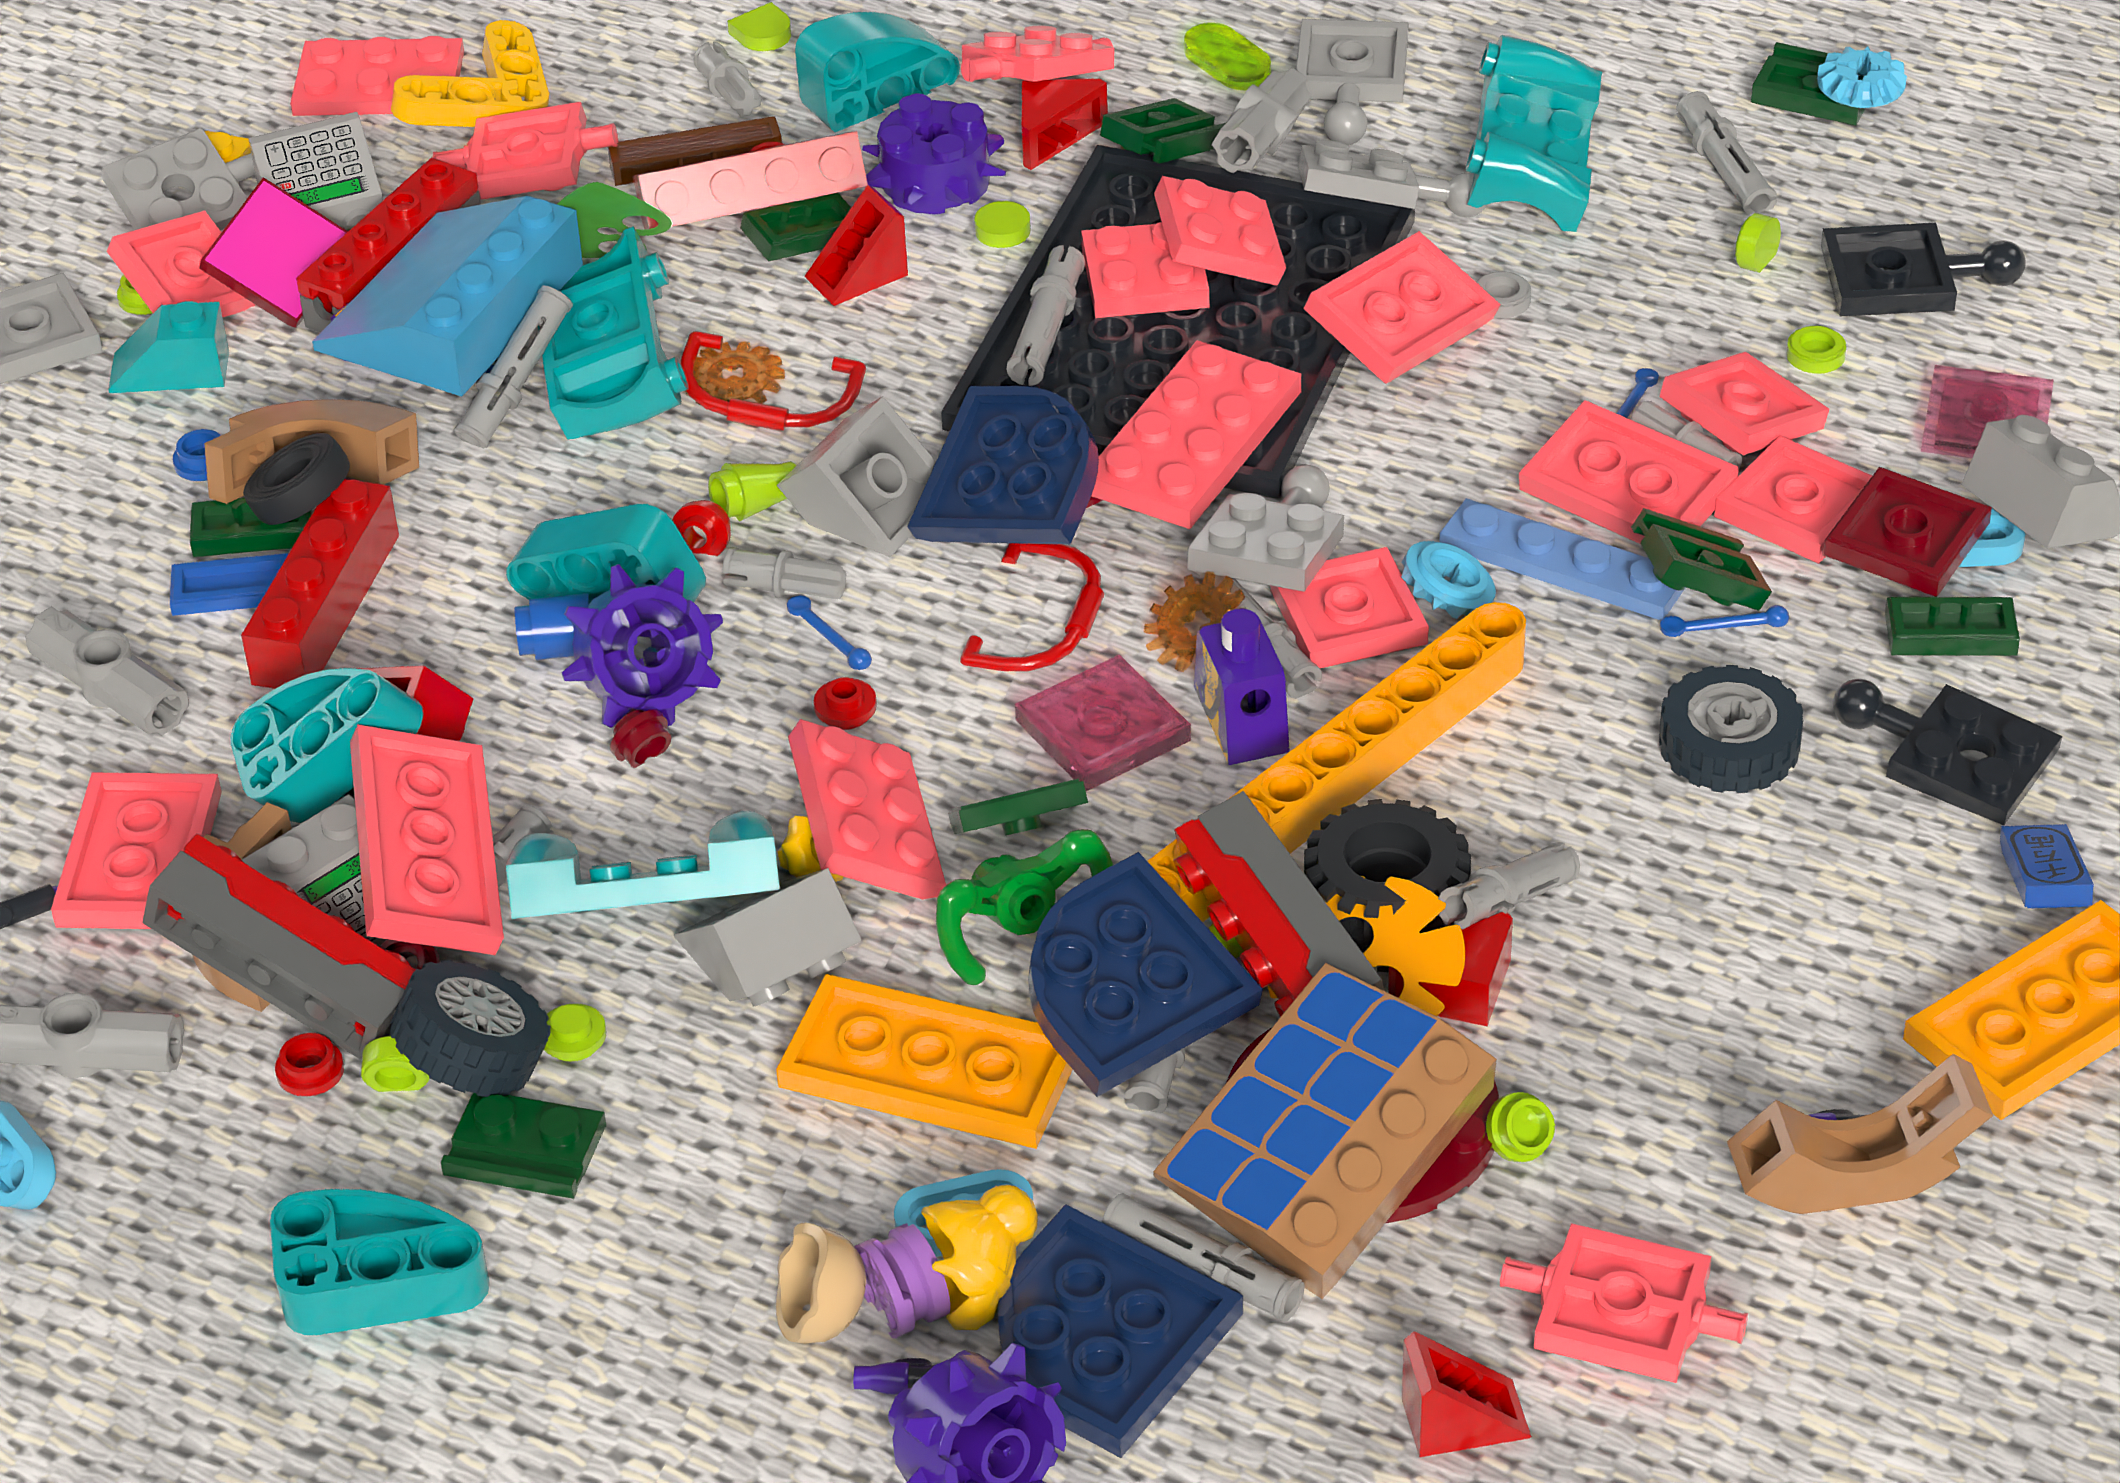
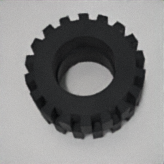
(1382, 844)

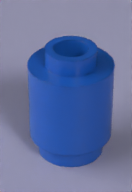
(544, 628)

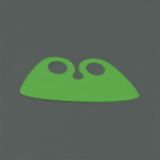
(607, 206)

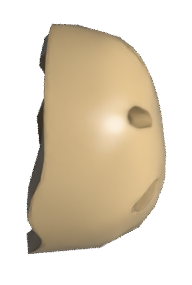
(822, 1272)

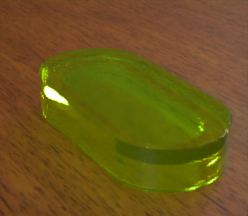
(1226, 55)

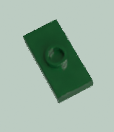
(795, 226)
(235, 529)
(1952, 626)
(1019, 810)

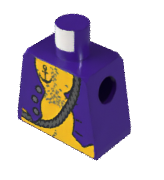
(1236, 661)

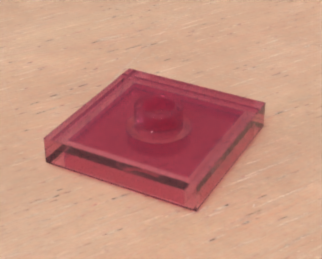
(1969, 398)
(1102, 722)

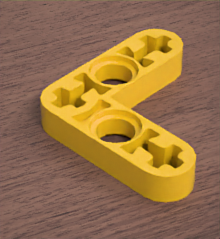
(444, 98)

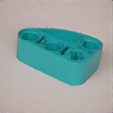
(865, 63)
(579, 550)
(298, 736)
(371, 1260)

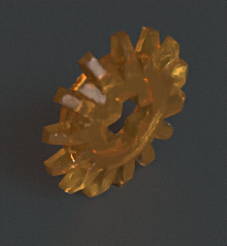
(758, 372)
(1181, 609)

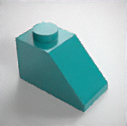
(174, 350)

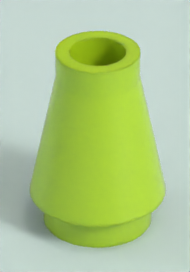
(748, 487)

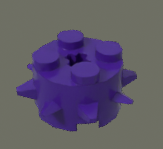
(933, 154)
(673, 663)
(977, 1423)

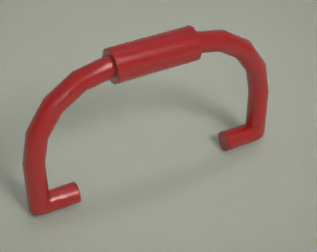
(762, 414)
(1078, 624)

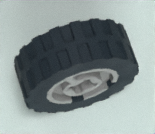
(1731, 729)
(470, 1028)

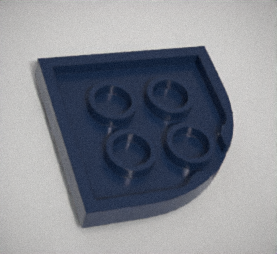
(1009, 471)
(1130, 975)
(1110, 1325)

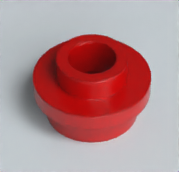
(709, 518)
(845, 703)
(305, 1051)

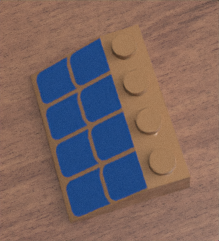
(1329, 1126)

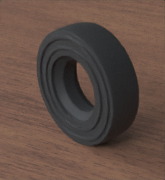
(296, 478)

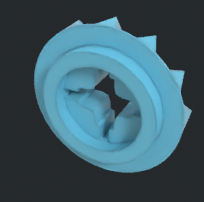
(1882, 80)
(1431, 561)

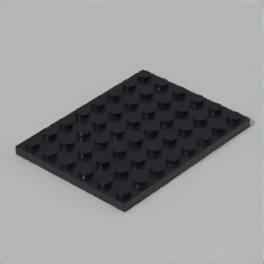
(1119, 361)

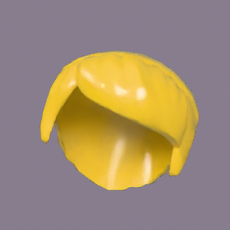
(979, 1249)

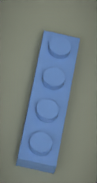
(1559, 558)

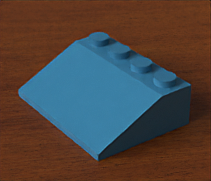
(457, 292)

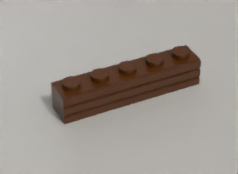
(688, 147)

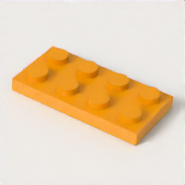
(2032, 1013)
(925, 1061)

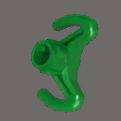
(1012, 894)

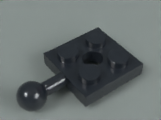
(1921, 267)
(1932, 746)

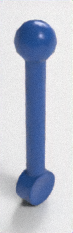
(1644, 378)
(1774, 616)
(857, 657)

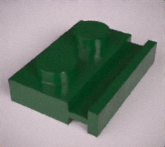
(1791, 84)
(1163, 127)
(1701, 560)
(524, 1144)

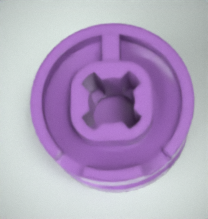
(903, 1279)

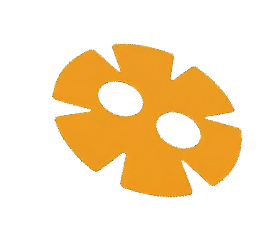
(1419, 957)

